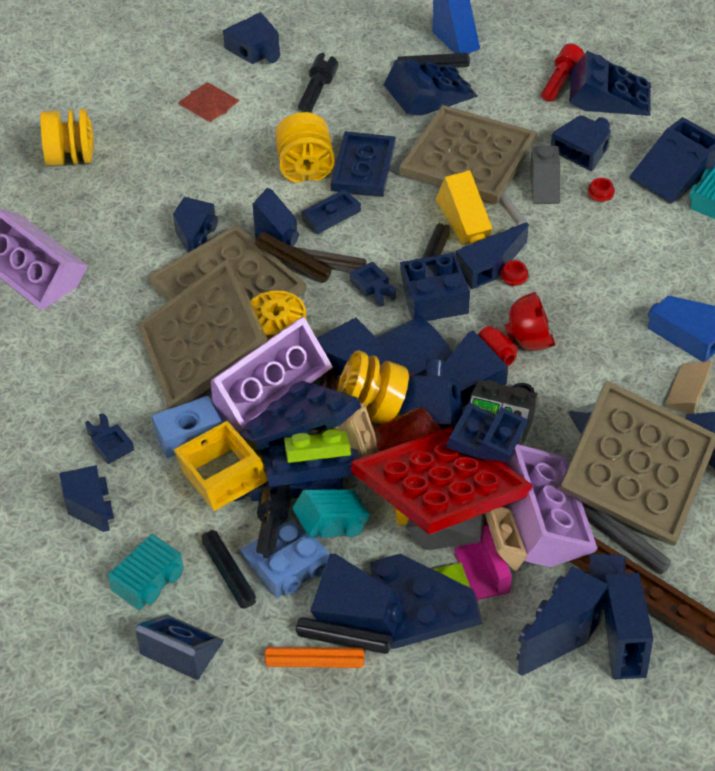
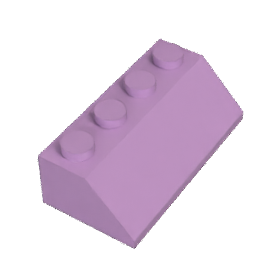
(36, 262)
(268, 373)
(548, 519)

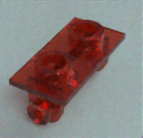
(406, 428)

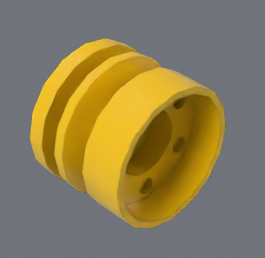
(66, 137)
(304, 147)
(277, 310)
(375, 385)

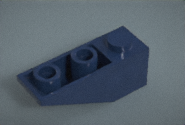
(485, 259)

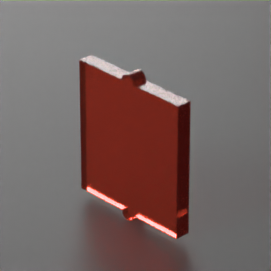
(208, 102)

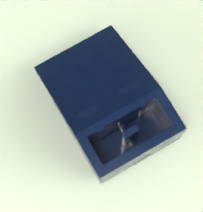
(426, 87)
(608, 88)
(676, 160)
(563, 620)

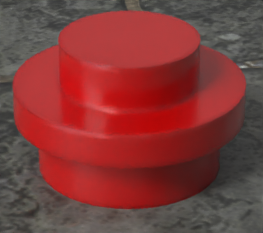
(601, 190)
(514, 273)

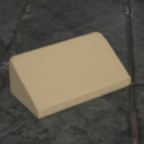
(689, 386)
(360, 432)
(506, 536)

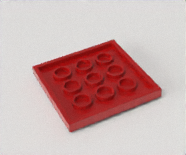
(437, 483)

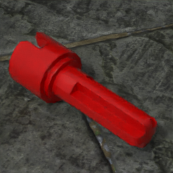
(564, 63)

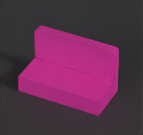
(485, 567)

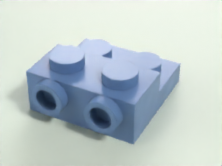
(293, 562)

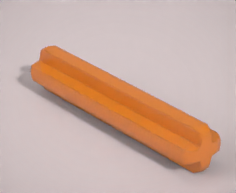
(314, 657)

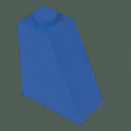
(455, 25)
(685, 325)

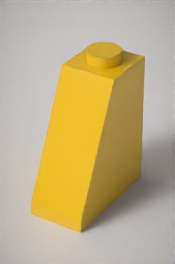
(464, 208)

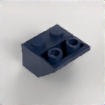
(435, 287)

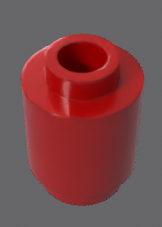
(499, 344)

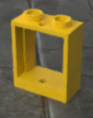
(230, 482)

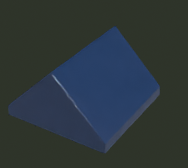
(177, 644)

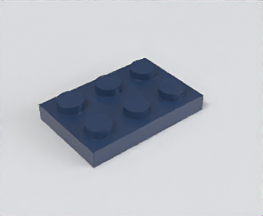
(363, 163)

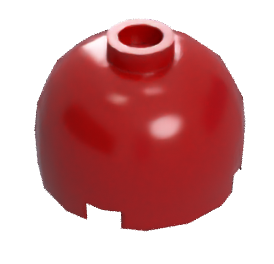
(529, 324)

